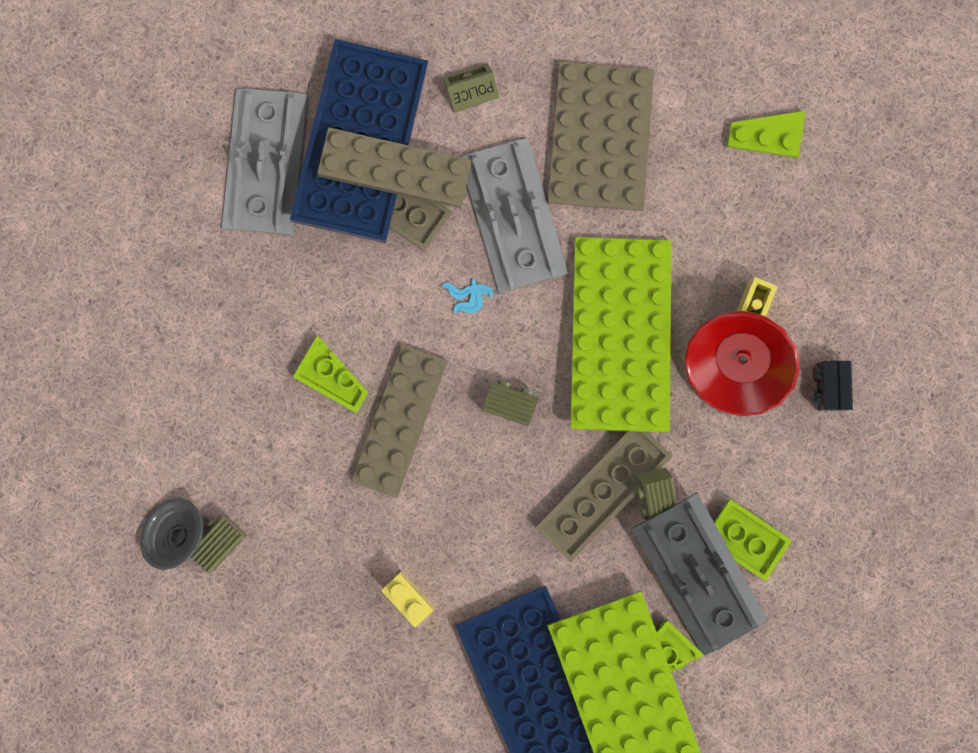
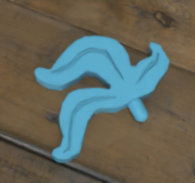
(476, 300)

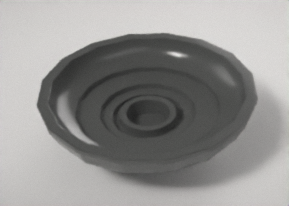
(171, 534)

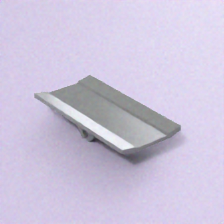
(264, 161)
(514, 216)

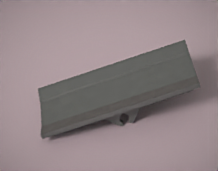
(700, 574)

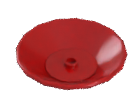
(736, 384)

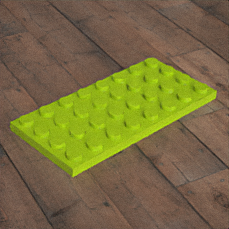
(621, 335)
(622, 679)

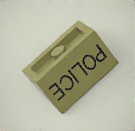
(471, 87)

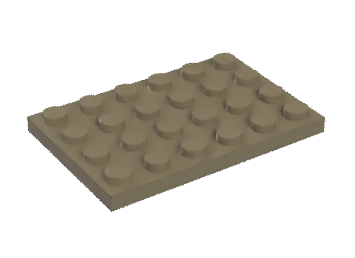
(601, 136)

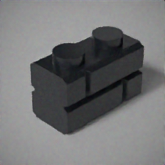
(833, 386)

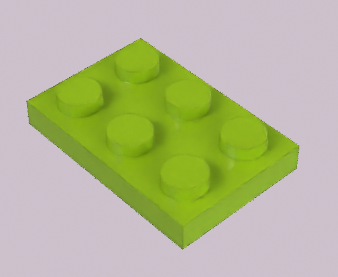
(750, 539)

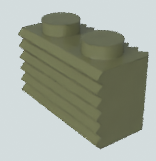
(510, 403)
(656, 492)
(218, 543)

